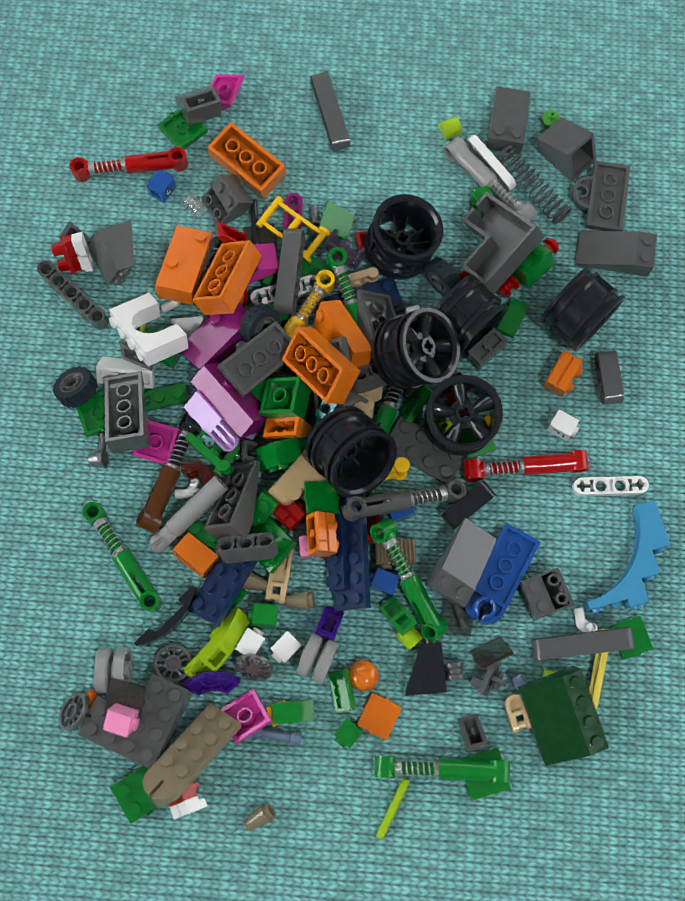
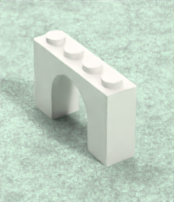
(148, 346)

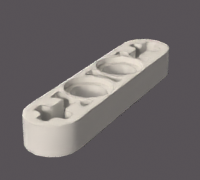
(484, 155)
(262, 291)
(610, 489)

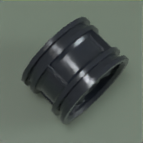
(393, 251)
(582, 308)
(472, 311)
(434, 345)
(488, 401)
(337, 438)

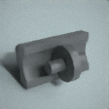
(484, 684)

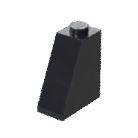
(428, 671)

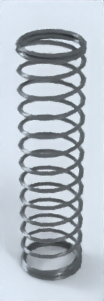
(565, 208)

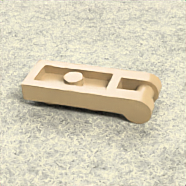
(279, 579)

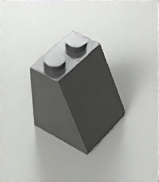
(567, 147)
(113, 252)

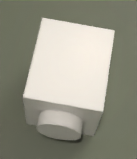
(563, 425)
(251, 642)
(285, 648)

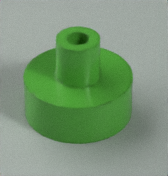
(548, 118)

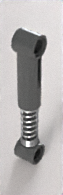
(401, 500)

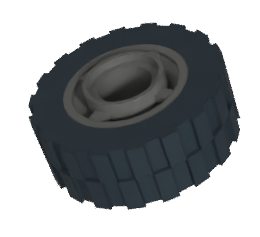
(441, 275)
(257, 319)
(75, 387)

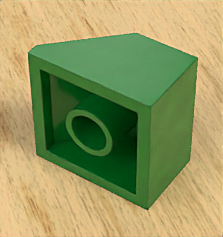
(285, 398)
(279, 454)

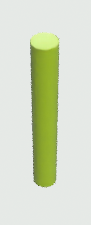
(392, 808)

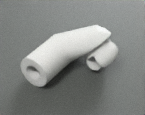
(169, 305)
(190, 491)
(581, 623)

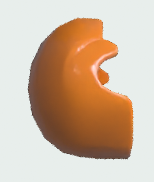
(364, 675)

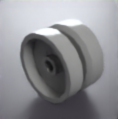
(314, 657)
(112, 665)

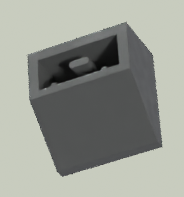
(199, 104)
(227, 199)
(545, 594)

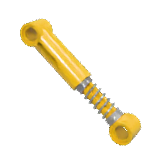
(318, 292)

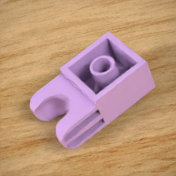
(213, 423)

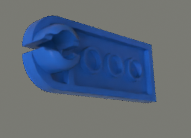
(502, 574)

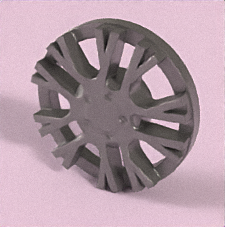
(172, 662)
(254, 668)
(74, 713)

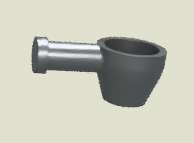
(314, 220)
(100, 457)

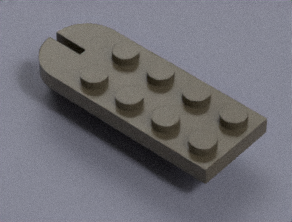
(189, 755)

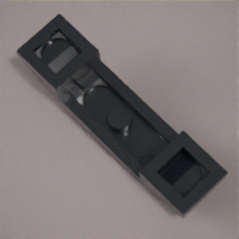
(150, 637)

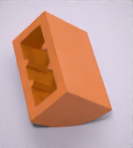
(286, 428)
(195, 555)

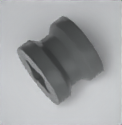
(454, 671)

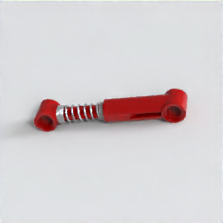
(131, 164)
(572, 462)

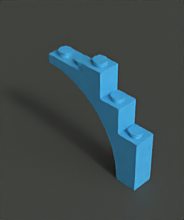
(649, 539)

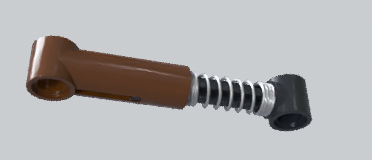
(151, 515)

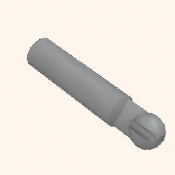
(188, 514)

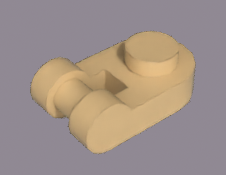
(364, 276)
(514, 707)

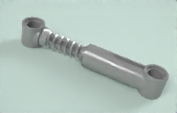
(458, 152)

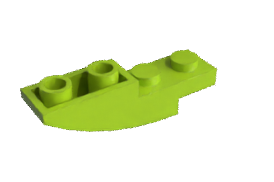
(222, 644)

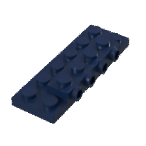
(350, 565)

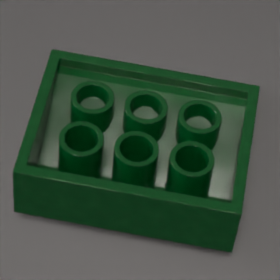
(563, 716)

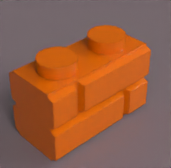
(563, 373)
(322, 534)

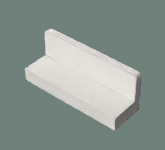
(118, 366)

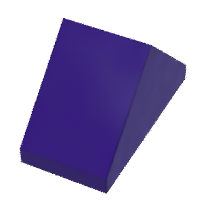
(329, 623)

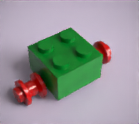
(532, 268)

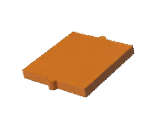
(379, 716)

